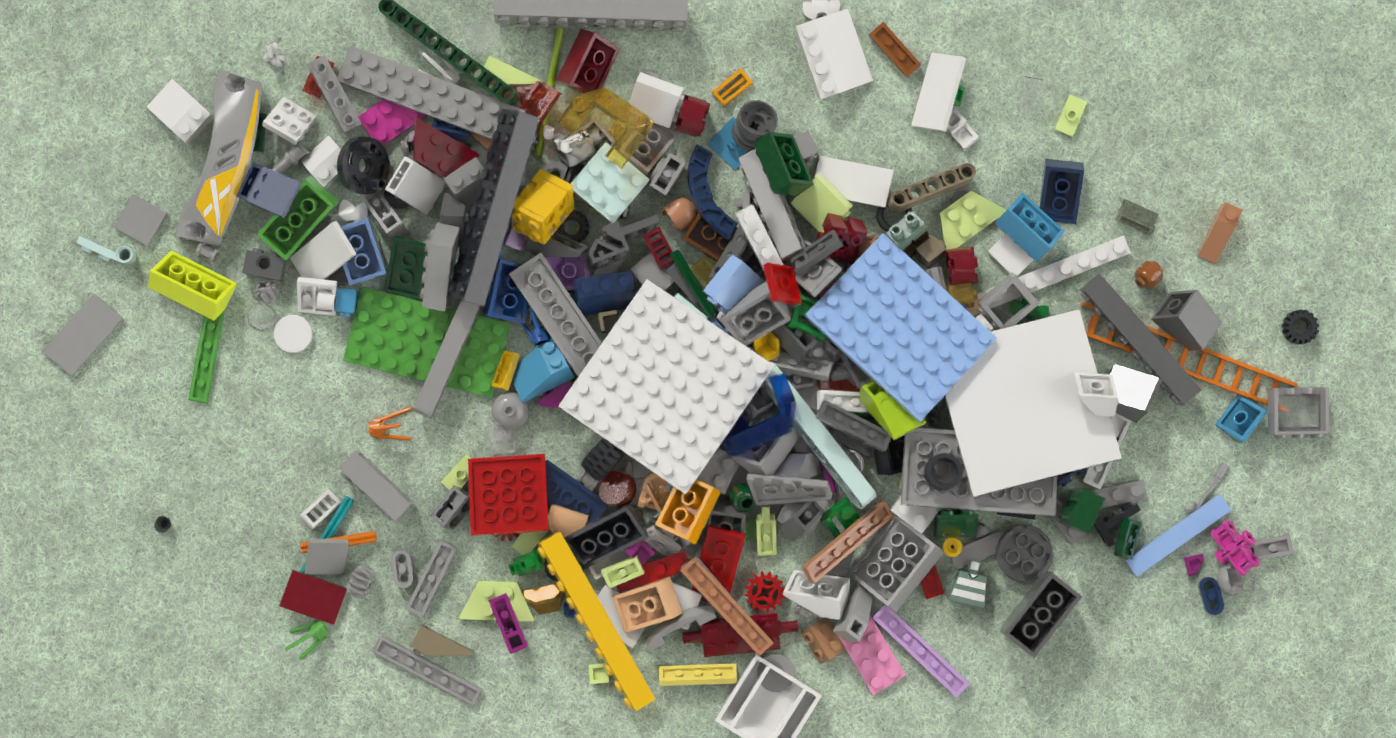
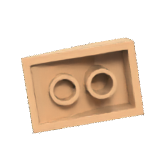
(647, 605)

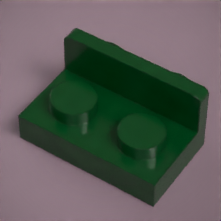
(1127, 538)

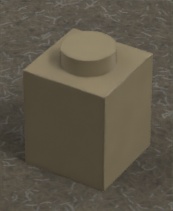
(931, 252)

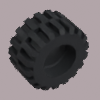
(602, 459)

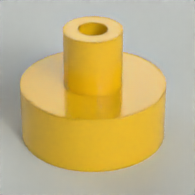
(952, 551)

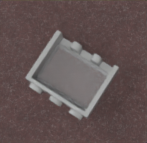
(1298, 411)

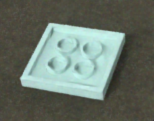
(607, 185)

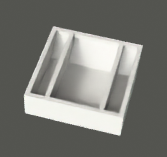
(766, 714)

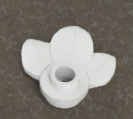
(820, 8)
(349, 213)

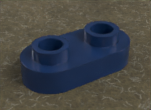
(1210, 595)

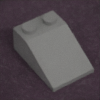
(652, 148)
(755, 315)

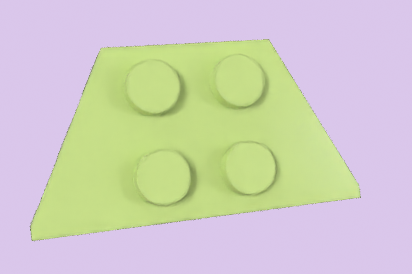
(967, 218)
(478, 605)

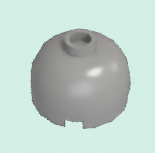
(510, 410)

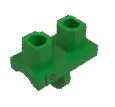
(526, 563)

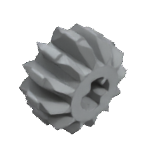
(360, 582)

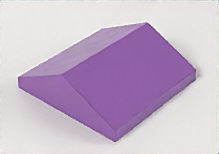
(569, 268)

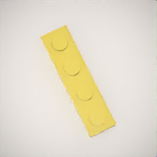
(697, 674)

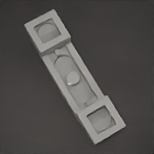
(701, 614)

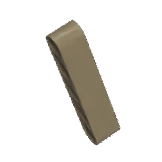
(926, 194)

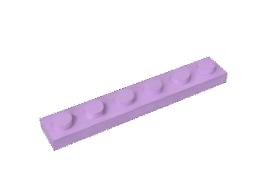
(920, 650)

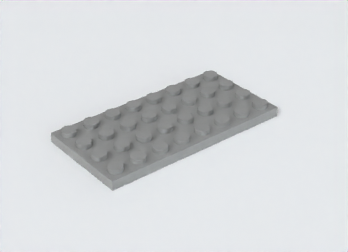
(923, 443)

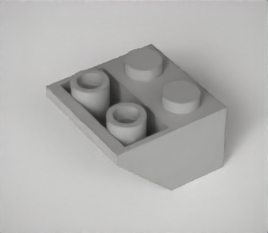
(798, 465)

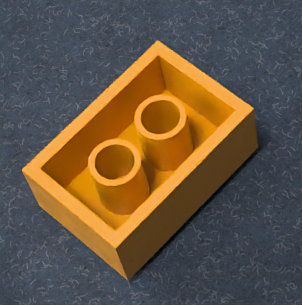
(688, 513)

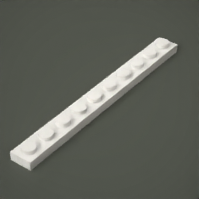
(766, 253)
(1059, 271)

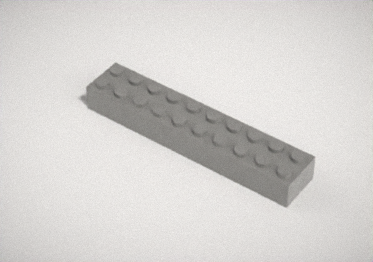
(595, 13)

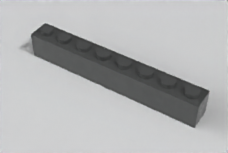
(1139, 339)

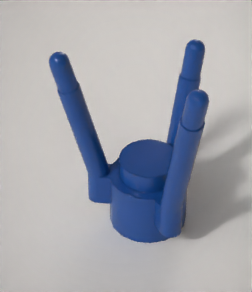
(539, 334)

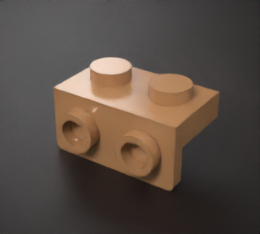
(823, 640)

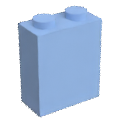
(731, 284)

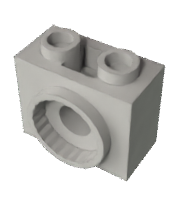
(666, 174)

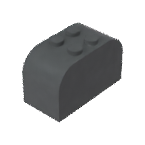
(1040, 613)

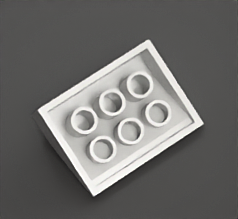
(833, 54)

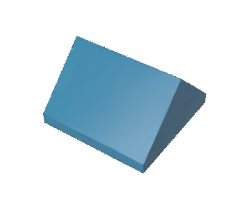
(1241, 419)

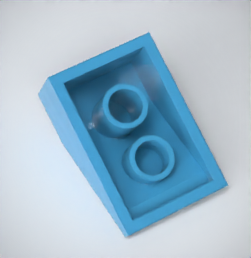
(541, 371)

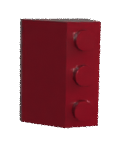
(587, 62)

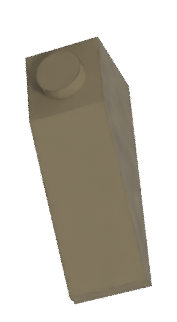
(435, 644)

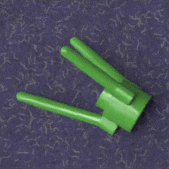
(317, 631)

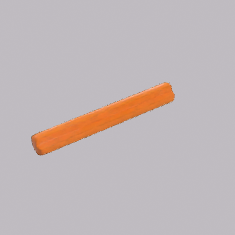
(354, 539)

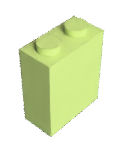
(820, 200)

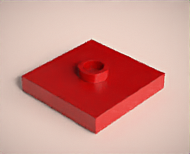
(782, 284)

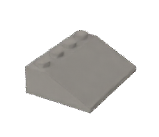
(895, 563)

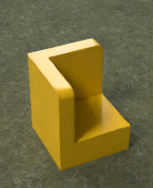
(767, 346)

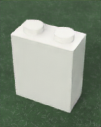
(657, 99)
(415, 185)

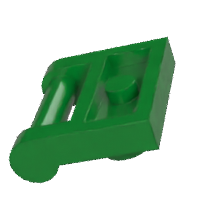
(800, 311)
(845, 514)

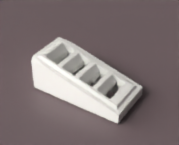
(308, 521)

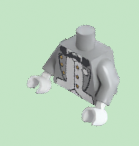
(574, 146)

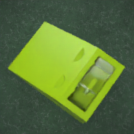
(887, 411)

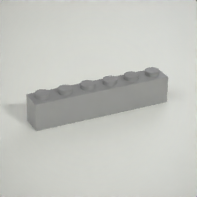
(774, 209)

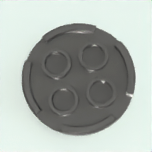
(1024, 553)

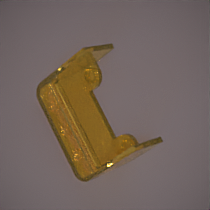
(627, 129)

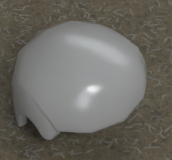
(1229, 580)

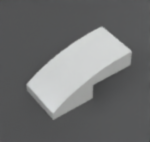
(961, 130)

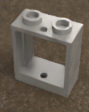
(996, 291)

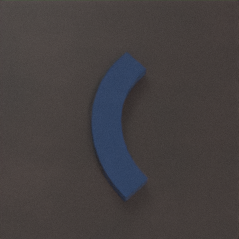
(702, 195)

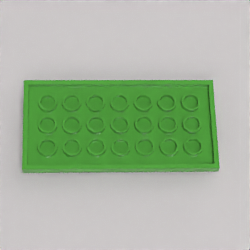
(405, 338)

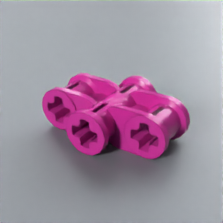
(1231, 542)

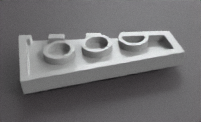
(781, 490)

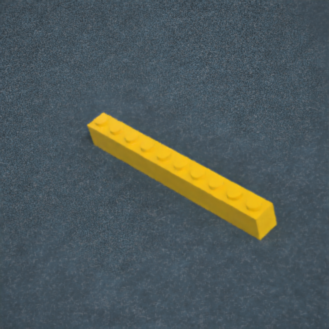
(596, 621)

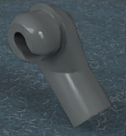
(934, 416)

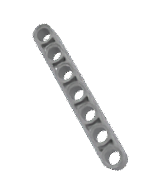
(446, 358)

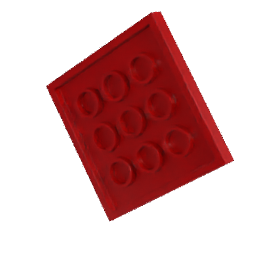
(508, 494)

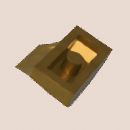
(545, 598)

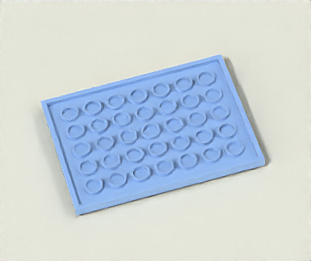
(900, 327)

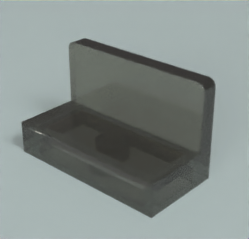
(1137, 217)

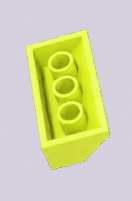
(191, 285)

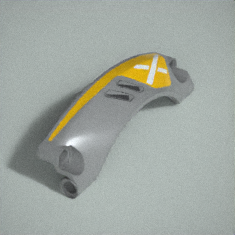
(229, 156)

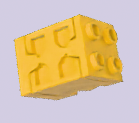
(542, 206)

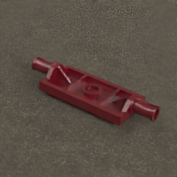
(722, 639)

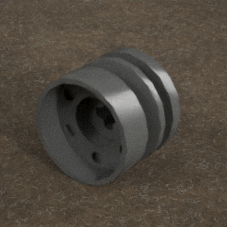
(753, 122)

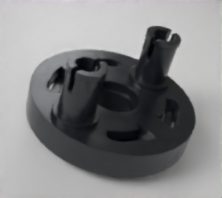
(376, 165)

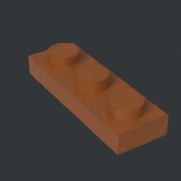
(894, 49)

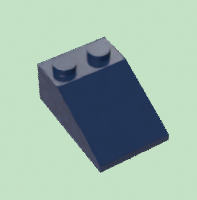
(1061, 190)

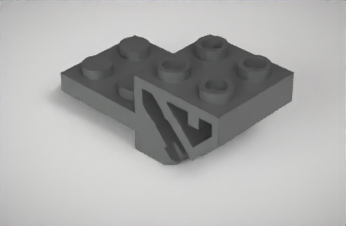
(616, 245)

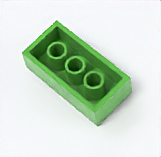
(305, 214)

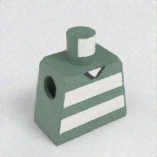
(969, 586)

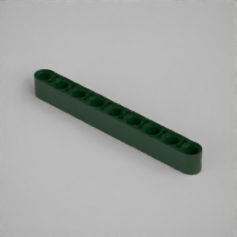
(454, 57)

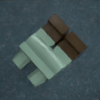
(907, 231)

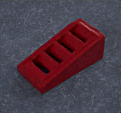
(647, 236)

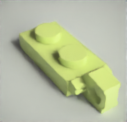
(766, 532)

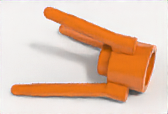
(378, 428)

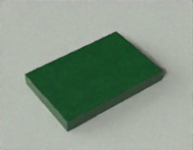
(406, 268)

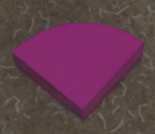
(1193, 563)

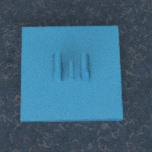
(726, 147)

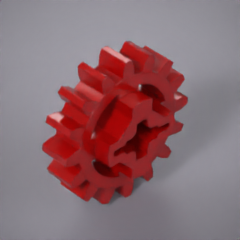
(753, 598)

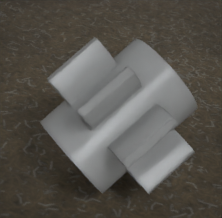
(266, 292)

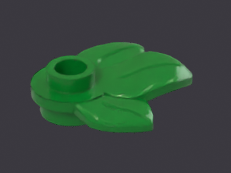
(1037, 313)

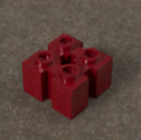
(850, 233)

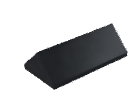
(607, 536)

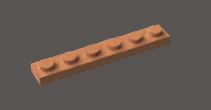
(847, 542)
(726, 606)

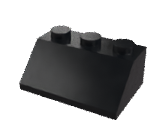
(891, 460)

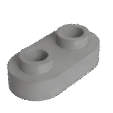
(402, 568)

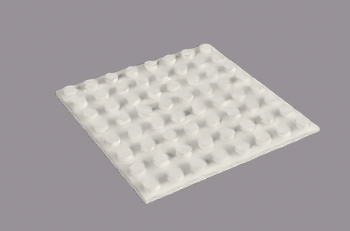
(666, 386)
(1022, 409)

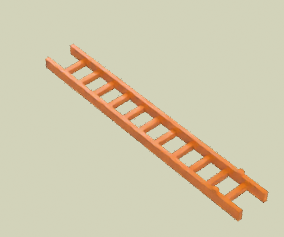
(1093, 322)

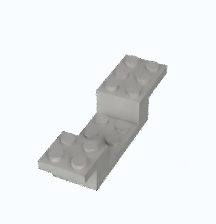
(725, 473)

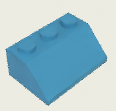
(1029, 227)

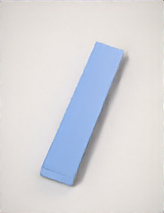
(1178, 535)

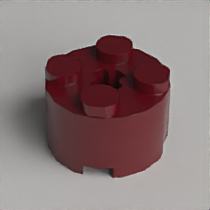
(691, 116)
(961, 266)

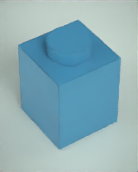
(346, 302)

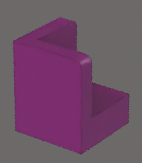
(642, 550)

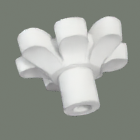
(274, 55)

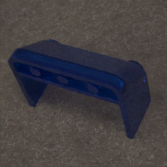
(745, 438)

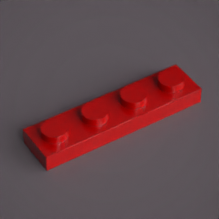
(656, 570)

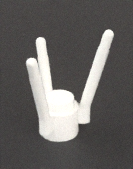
(449, 76)

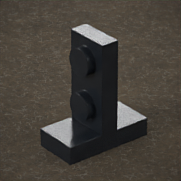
(1112, 520)

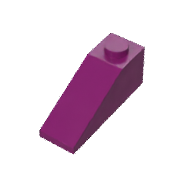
(508, 623)

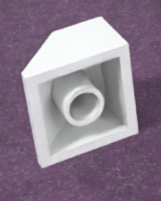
(323, 162)

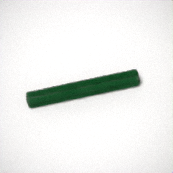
(693, 284)

